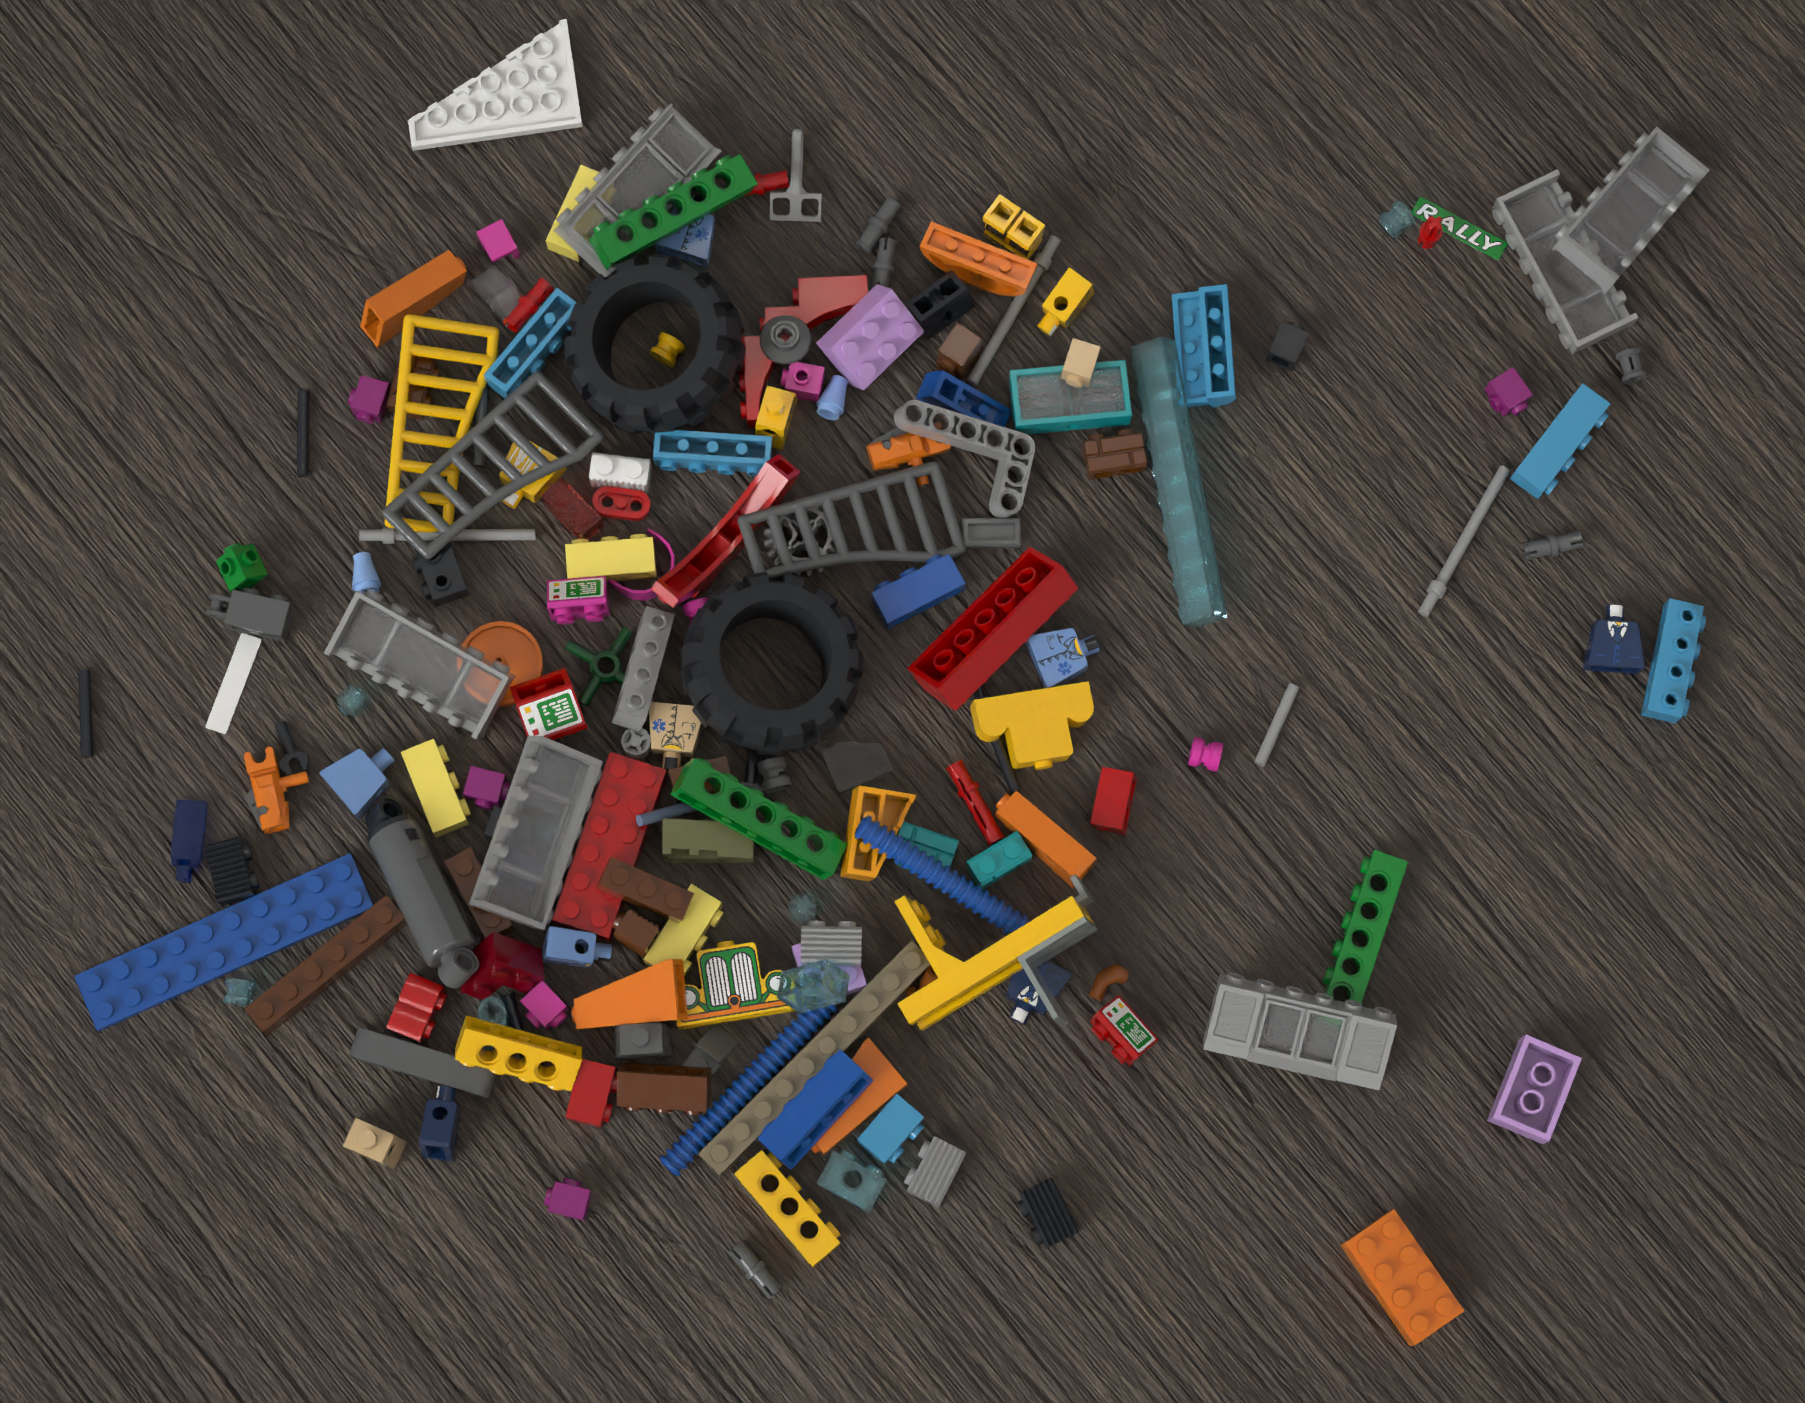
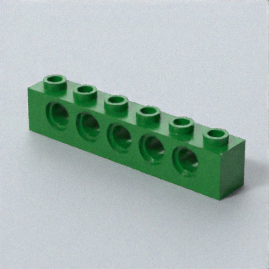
(738, 183)
(691, 790)
(1391, 872)

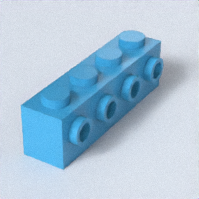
(532, 345)
(1559, 442)
(711, 452)
(1673, 660)

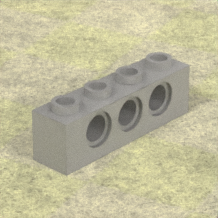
(643, 668)

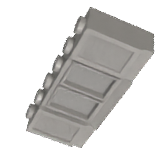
(1300, 1031)

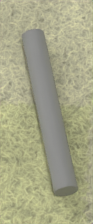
(1276, 725)

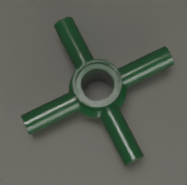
(592, 658)

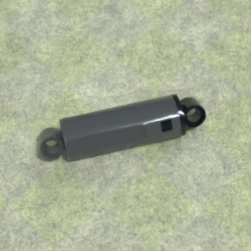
(421, 892)

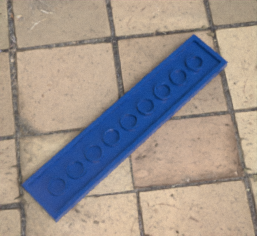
(224, 942)

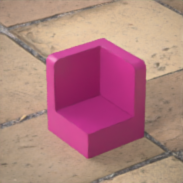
(497, 241)

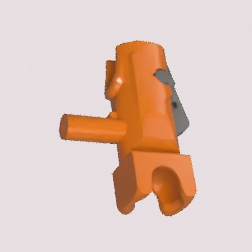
(903, 447)
(267, 792)

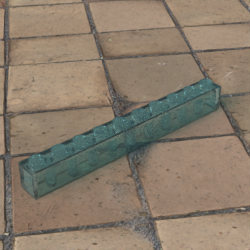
(1178, 482)

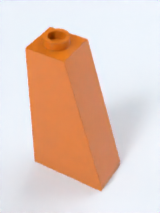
(411, 295)
(1044, 837)
(643, 997)
(884, 1087)

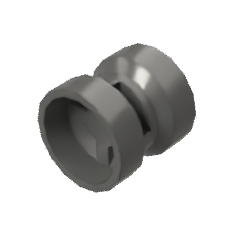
(774, 774)

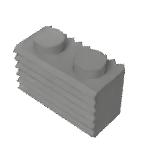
(837, 944)
(935, 1171)

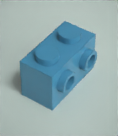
(891, 1130)

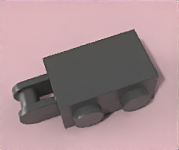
(253, 613)

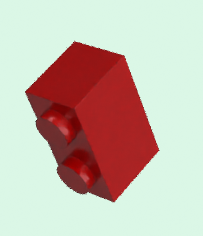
(592, 1094)

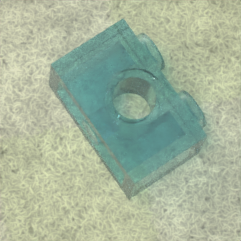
(813, 986)
(862, 1196)

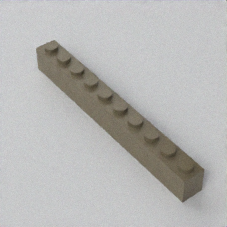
(838, 1034)

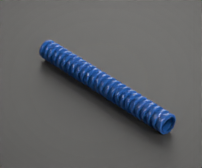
(939, 875)
(744, 1088)

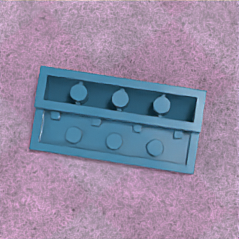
(1205, 345)

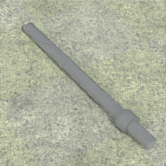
(1044, 261)
(391, 535)
(1438, 587)

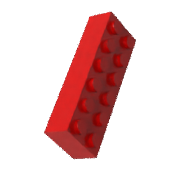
(992, 628)
(610, 831)

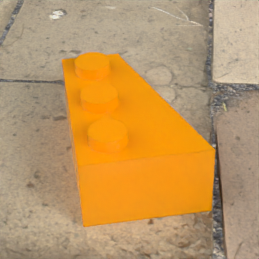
(889, 809)

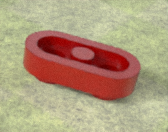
(622, 503)

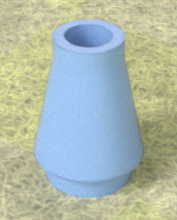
(833, 398)
(364, 573)

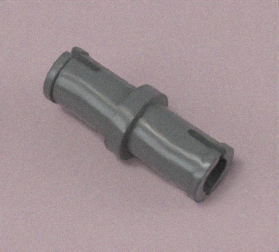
(878, 225)
(884, 263)
(1552, 545)
(755, 1269)

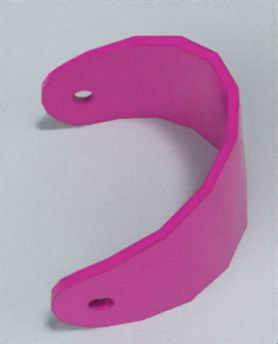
(644, 595)

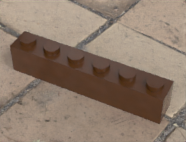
(326, 965)

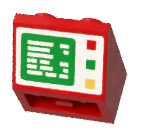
(548, 706)
(1123, 1031)

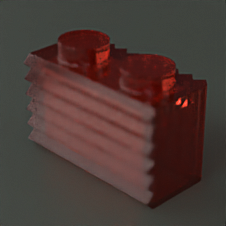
(572, 510)

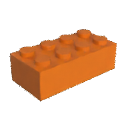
(1402, 1278)

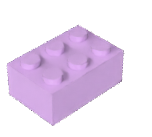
(870, 337)
(1534, 1089)

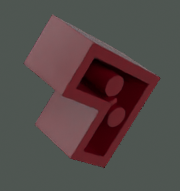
(504, 963)

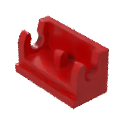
(1113, 800)

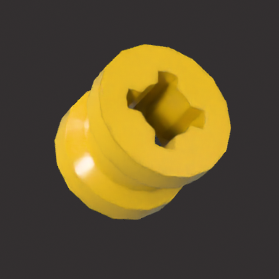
(667, 349)

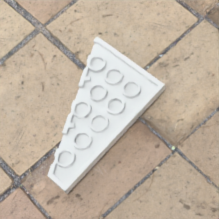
(517, 97)

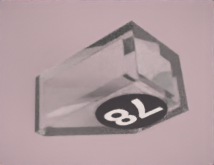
(497, 292)

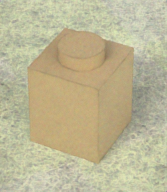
(1080, 363)

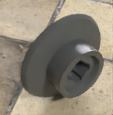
(781, 351)

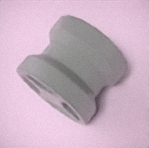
(635, 739)

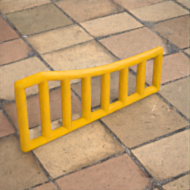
(465, 415)

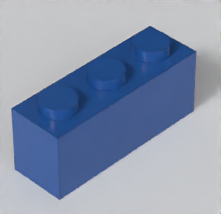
(917, 590)

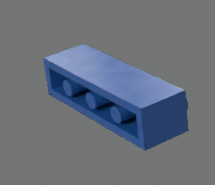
(815, 1109)

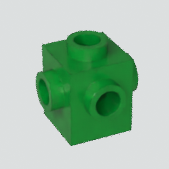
(241, 566)

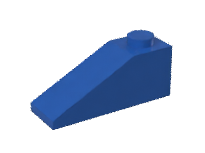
(952, 394)

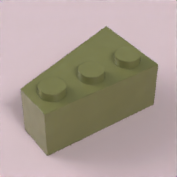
(704, 842)

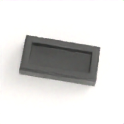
(991, 533)

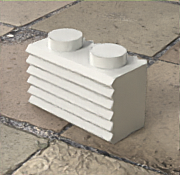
(620, 472)

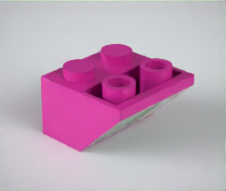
(578, 599)

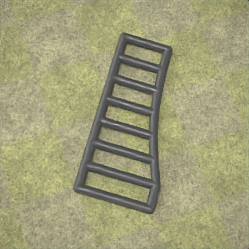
(494, 496)
(843, 554)

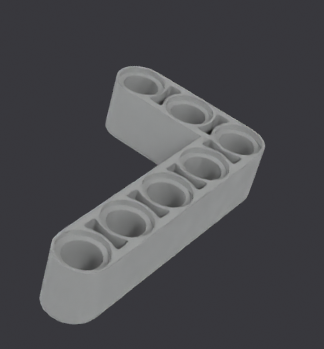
(977, 443)

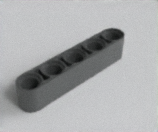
(421, 1063)

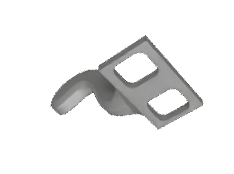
(796, 192)

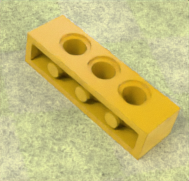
(508, 1041)
(811, 1249)

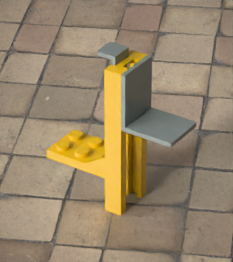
(1022, 949)

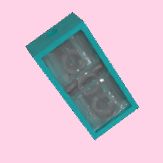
(1048, 404)

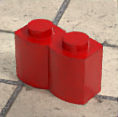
(417, 1007)

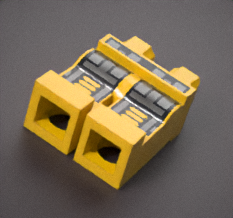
(1011, 230)

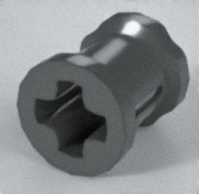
(1629, 375)

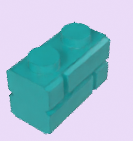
(935, 844)
(999, 860)

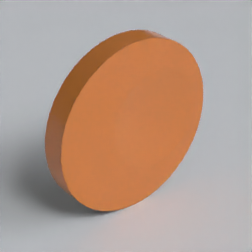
(511, 646)

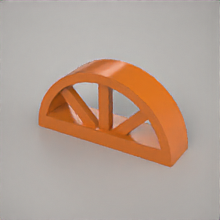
(977, 261)

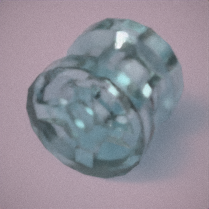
(1396, 219)
(239, 992)

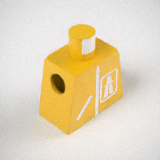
(523, 465)

